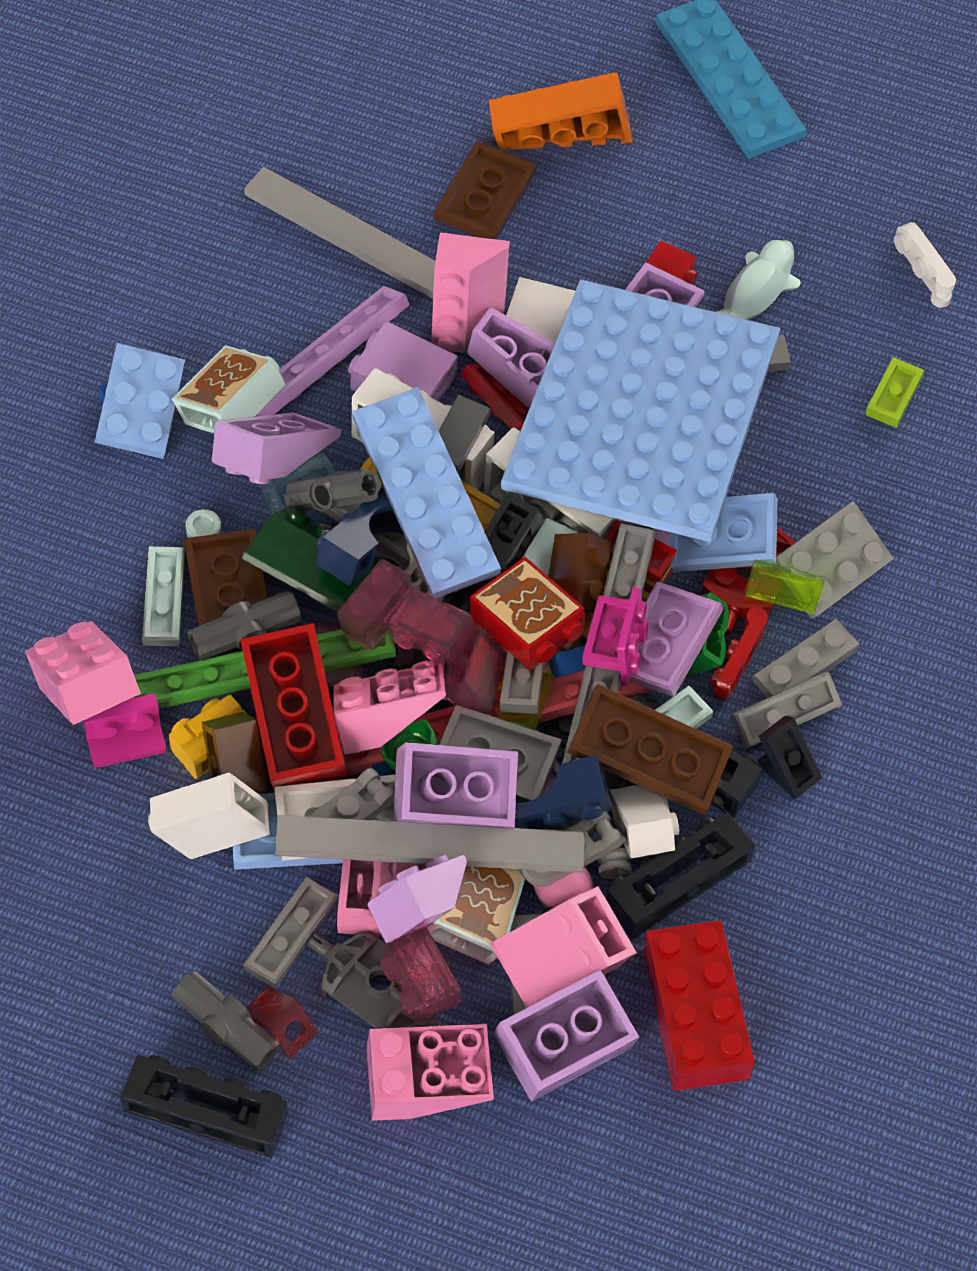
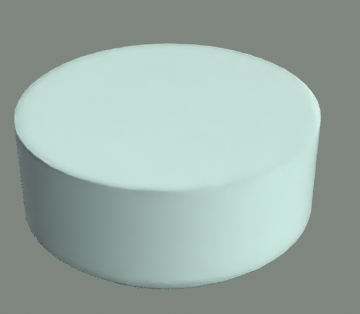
(203, 523)

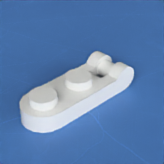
(926, 263)

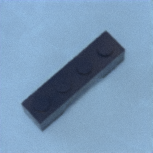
(350, 546)
(575, 794)

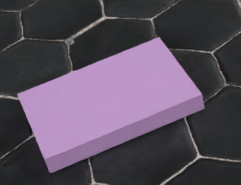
(675, 636)

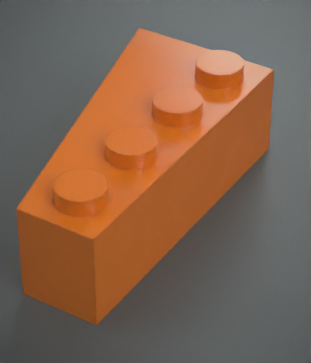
(562, 114)

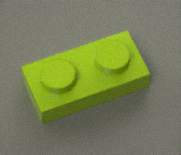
(894, 392)

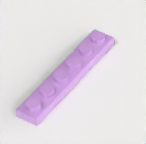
(336, 345)

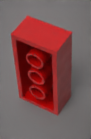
(293, 706)
(698, 1005)

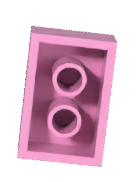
(82, 672)

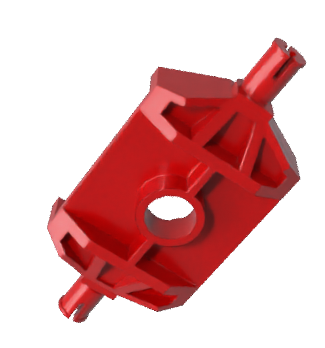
(731, 587)

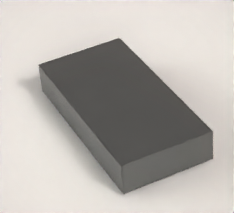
(462, 428)

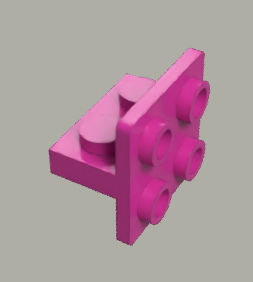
(616, 635)
(125, 732)

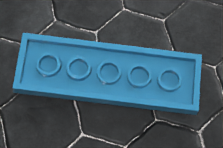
(730, 77)

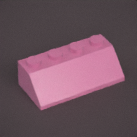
(467, 282)

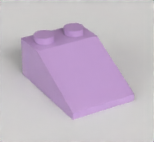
(269, 444)
(455, 785)

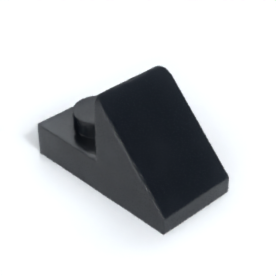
(788, 757)

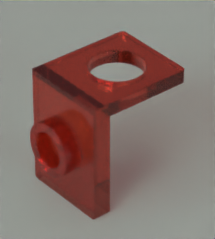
(275, 1013)

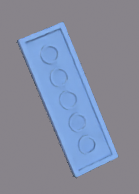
(426, 493)

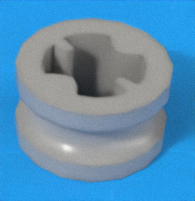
(615, 864)

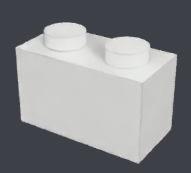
(643, 821)

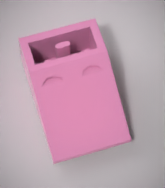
(383, 705)
(359, 887)
(563, 947)
(427, 1070)

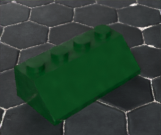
(289, 551)

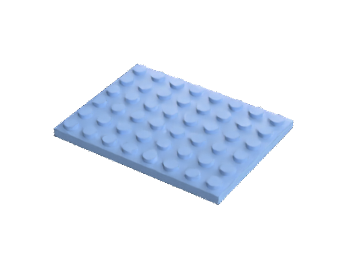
(642, 410)

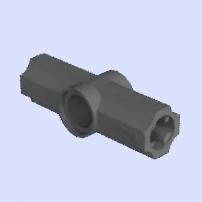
(333, 490)
(241, 622)
(226, 1021)

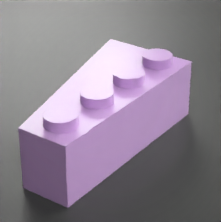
(510, 353)

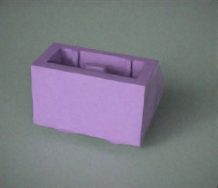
(417, 897)

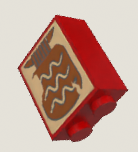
(528, 613)

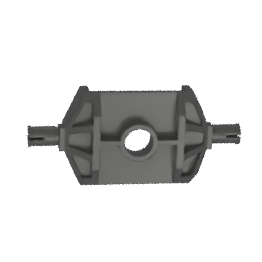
(348, 979)

